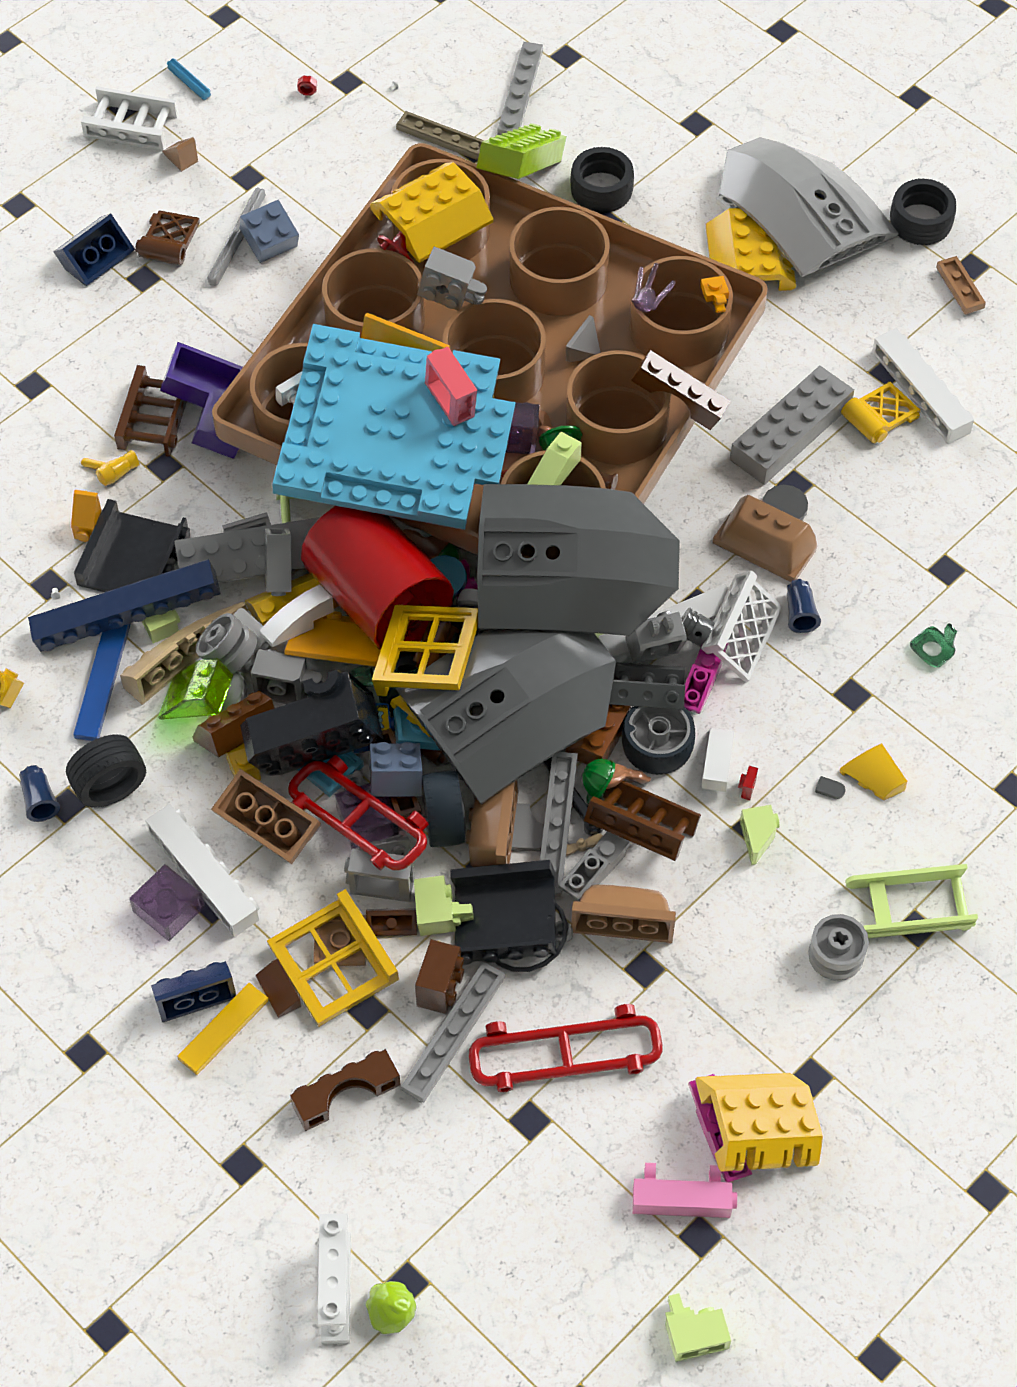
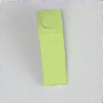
(557, 461)

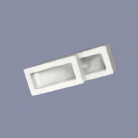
(298, 616)
(717, 759)

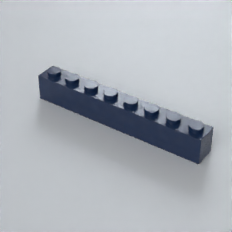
(124, 605)

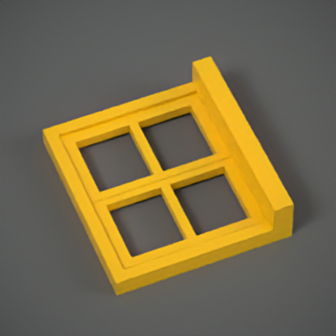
(394, 643)
(364, 940)

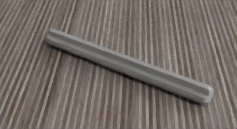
(234, 239)

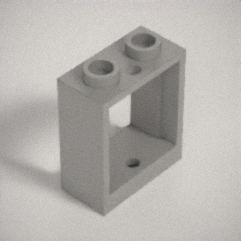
(278, 561)
(369, 881)

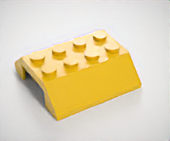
(435, 210)
(744, 245)
(766, 1118)

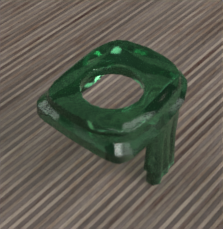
(945, 641)

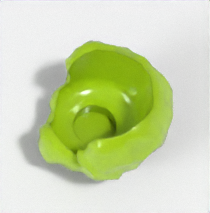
(390, 1307)

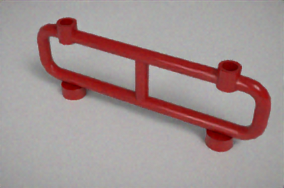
(335, 769)
(625, 1017)

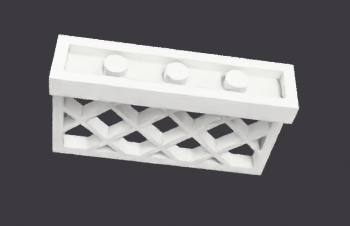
(731, 614)

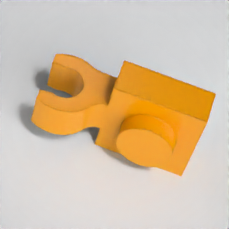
(715, 290)

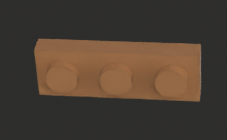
(960, 285)

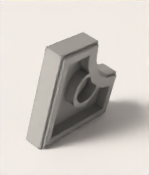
(527, 830)

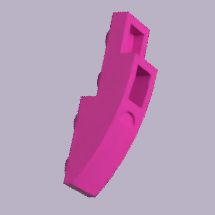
(701, 680)
(711, 1130)

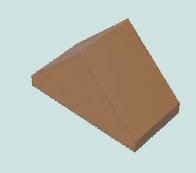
(182, 153)

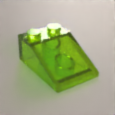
(197, 690)

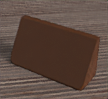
(392, 921)
(278, 988)

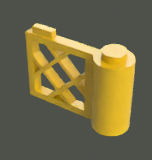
(870, 420)

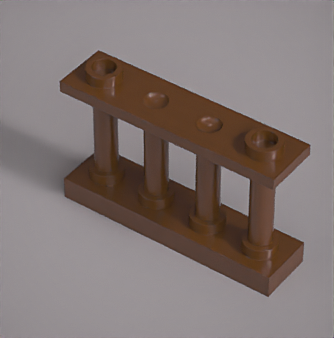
(130, 414)
(640, 830)

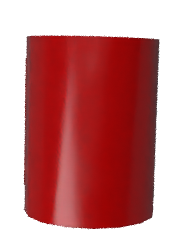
(372, 568)

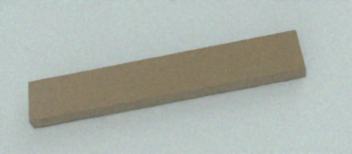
(439, 134)

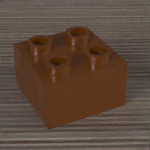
(439, 977)

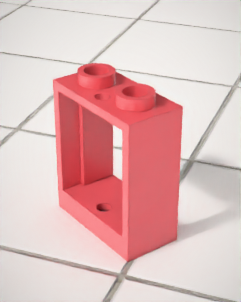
(450, 386)

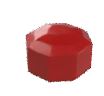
(307, 85)

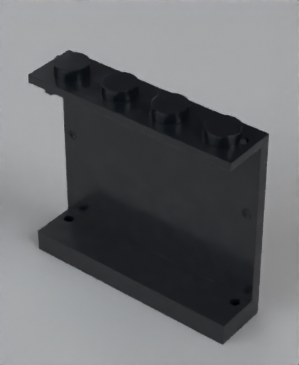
(127, 550)
(510, 911)

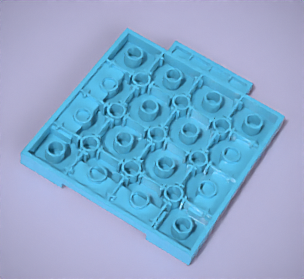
(379, 440)

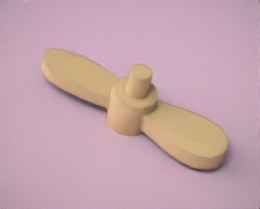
(582, 844)

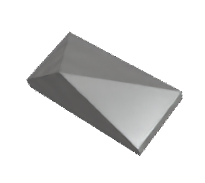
(583, 343)

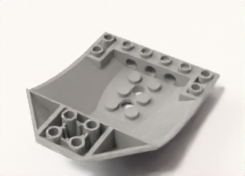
(777, 191)

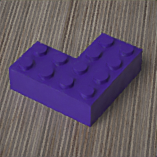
(201, 381)

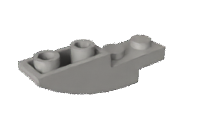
(595, 865)

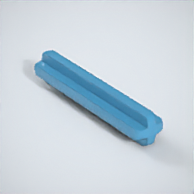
(189, 79)

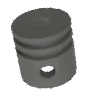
(696, 626)

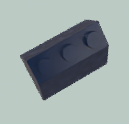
(94, 249)
(194, 991)

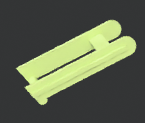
(884, 925)

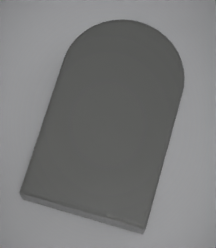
(830, 788)

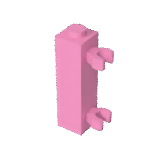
(683, 1197)

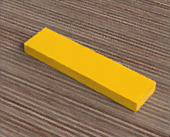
(222, 1028)

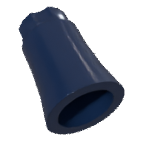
(801, 607)
(37, 794)

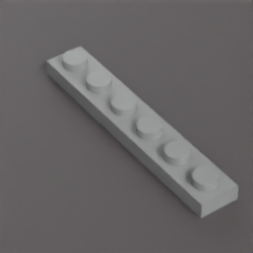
(520, 87)
(558, 813)
(453, 1032)

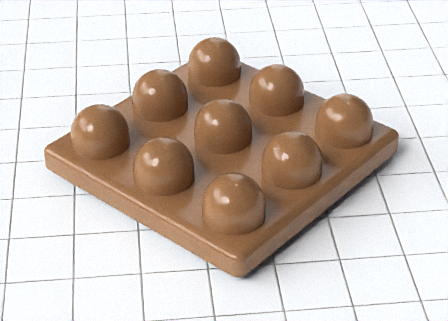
(543, 276)

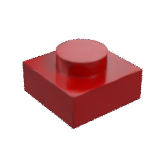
(747, 782)

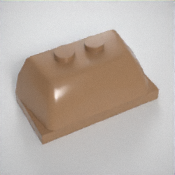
(767, 538)
(266, 816)
(492, 828)
(624, 913)

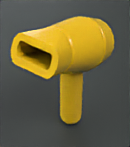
(113, 470)

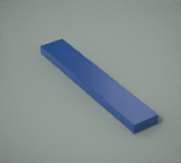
(101, 683)

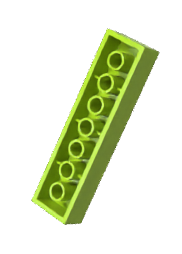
(521, 151)

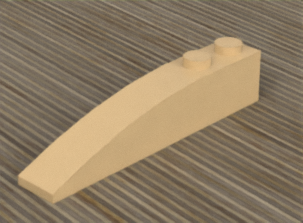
(168, 658)

